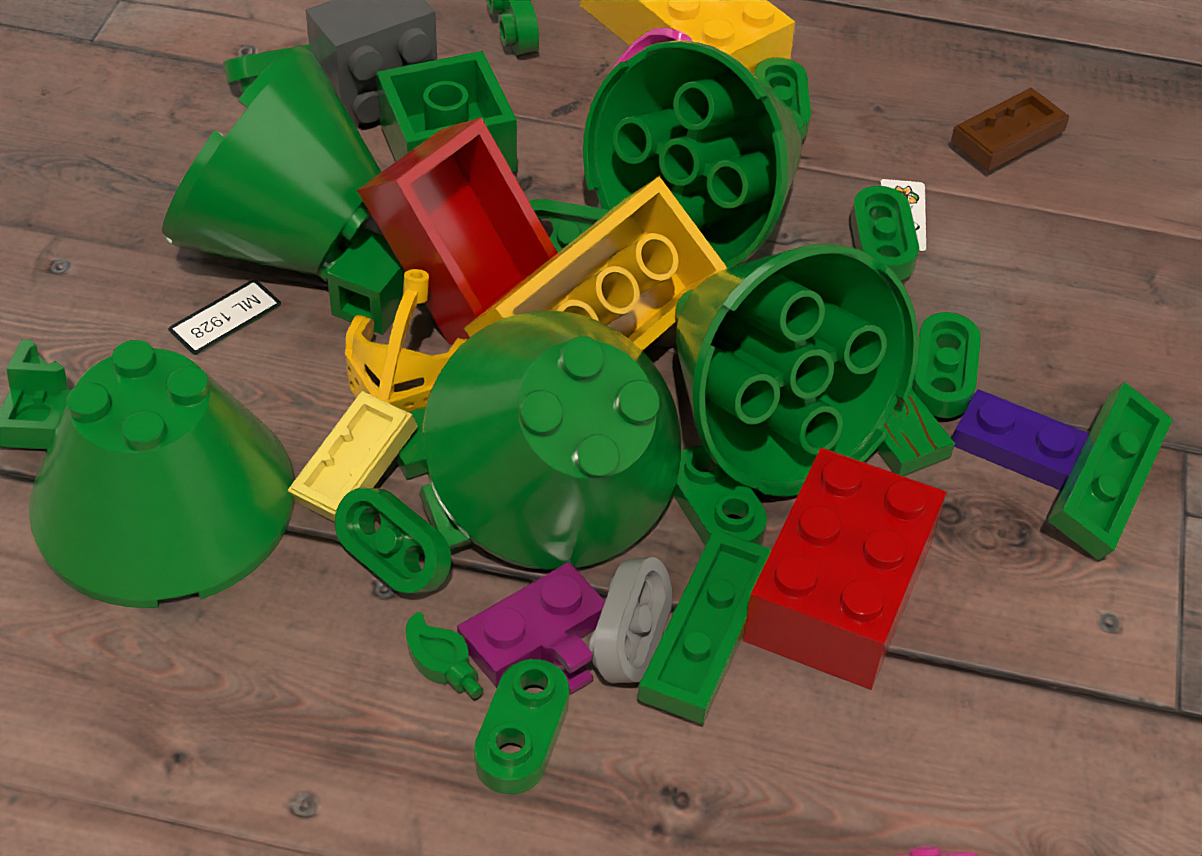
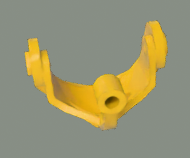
(392, 361)

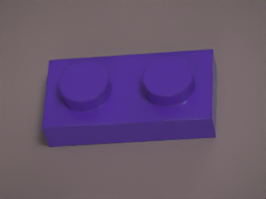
(1019, 439)

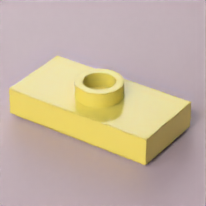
(353, 454)

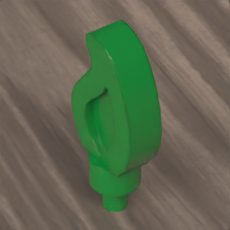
(441, 656)

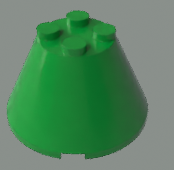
(708, 134)
(280, 178)
(795, 361)
(551, 440)
(158, 483)

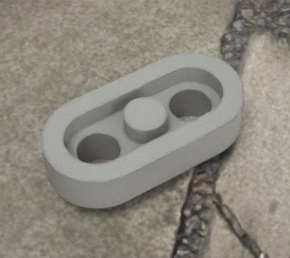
(632, 620)

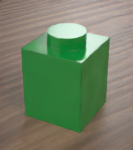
(367, 281)

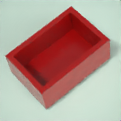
(460, 220)
(843, 567)

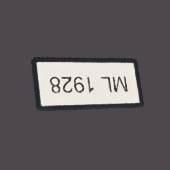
(224, 316)

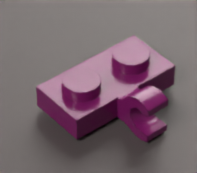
(540, 624)

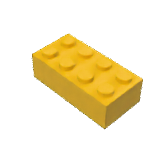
(740, 28)
(620, 269)

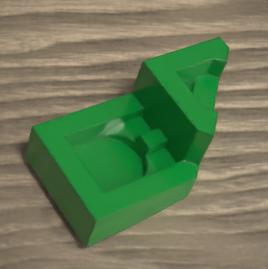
(34, 399)

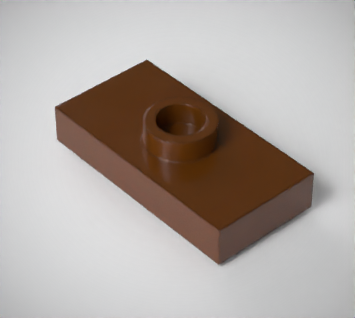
(1009, 129)

